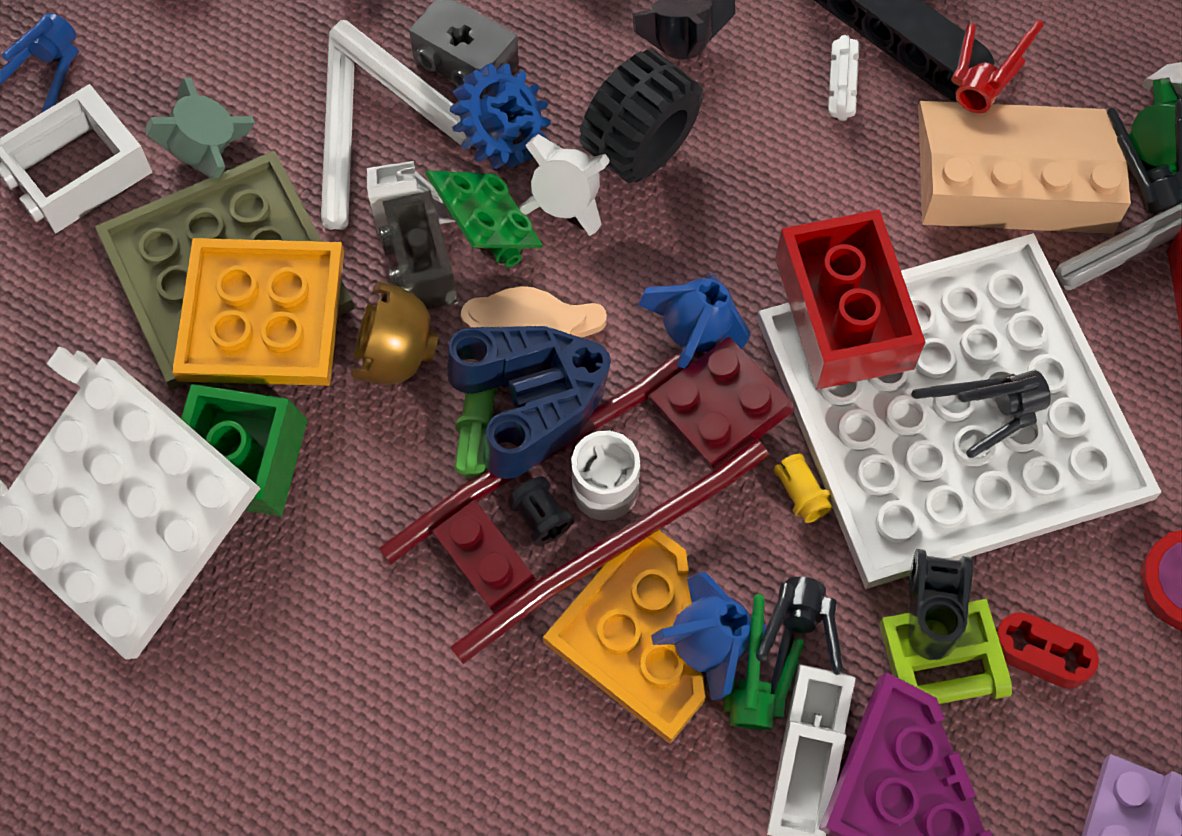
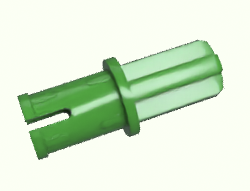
(472, 430)

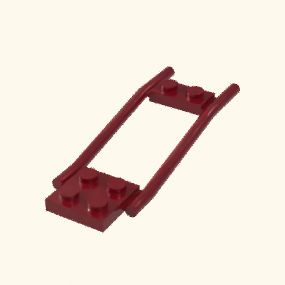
(713, 404)

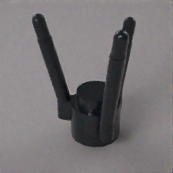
(1157, 186)
(1014, 394)
(800, 608)

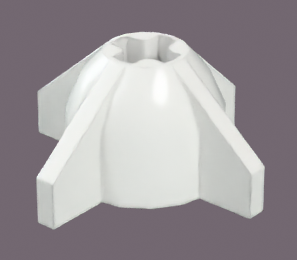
(565, 183)

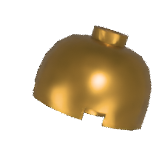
(393, 337)

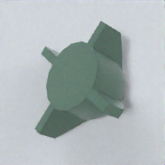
(198, 130)

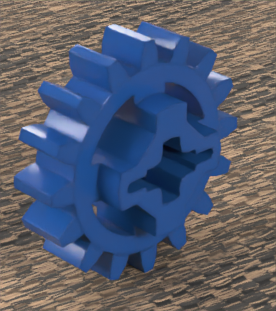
(500, 116)

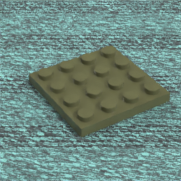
(154, 241)

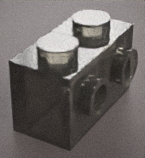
(419, 249)

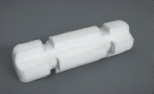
(843, 78)

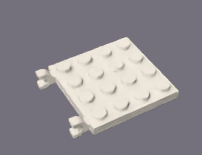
(120, 504)

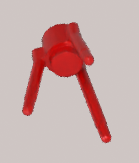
(984, 82)

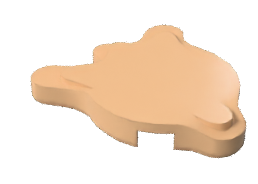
(533, 308)

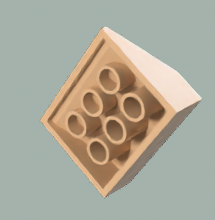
(1021, 168)

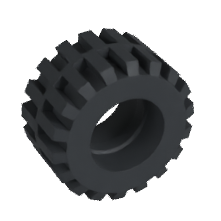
(641, 115)

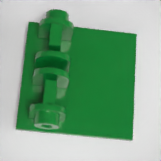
(486, 213)

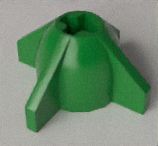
(1155, 127)

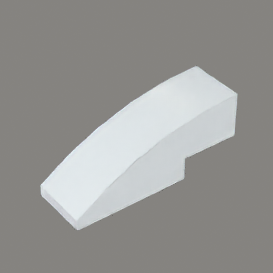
(810, 751)

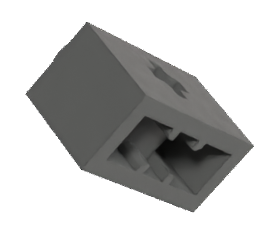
(460, 41)

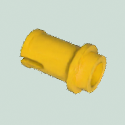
(809, 498)

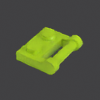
(976, 643)

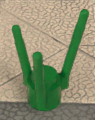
(753, 703)

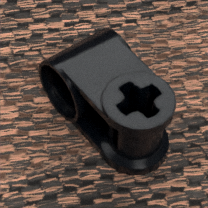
(939, 593)

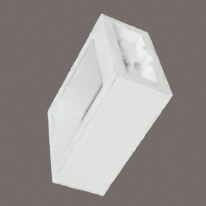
(55, 130)

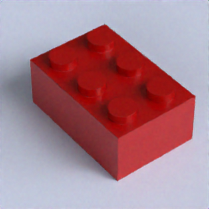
(849, 299)

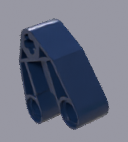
(551, 380)

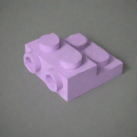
(1134, 802)

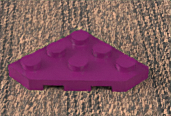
(902, 772)

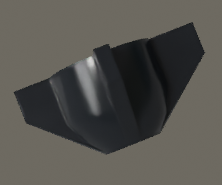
(683, 26)

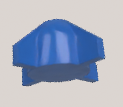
(697, 315)
(710, 633)

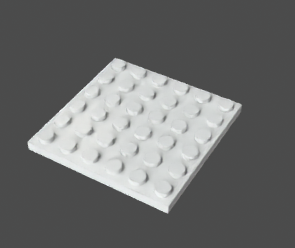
(902, 461)

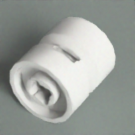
(605, 475)

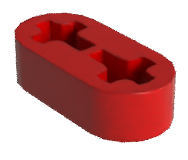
(1050, 639)

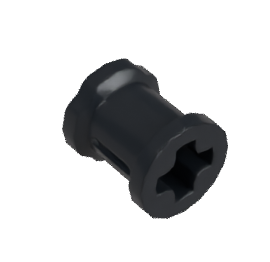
(536, 493)

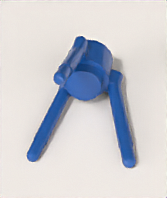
(47, 41)

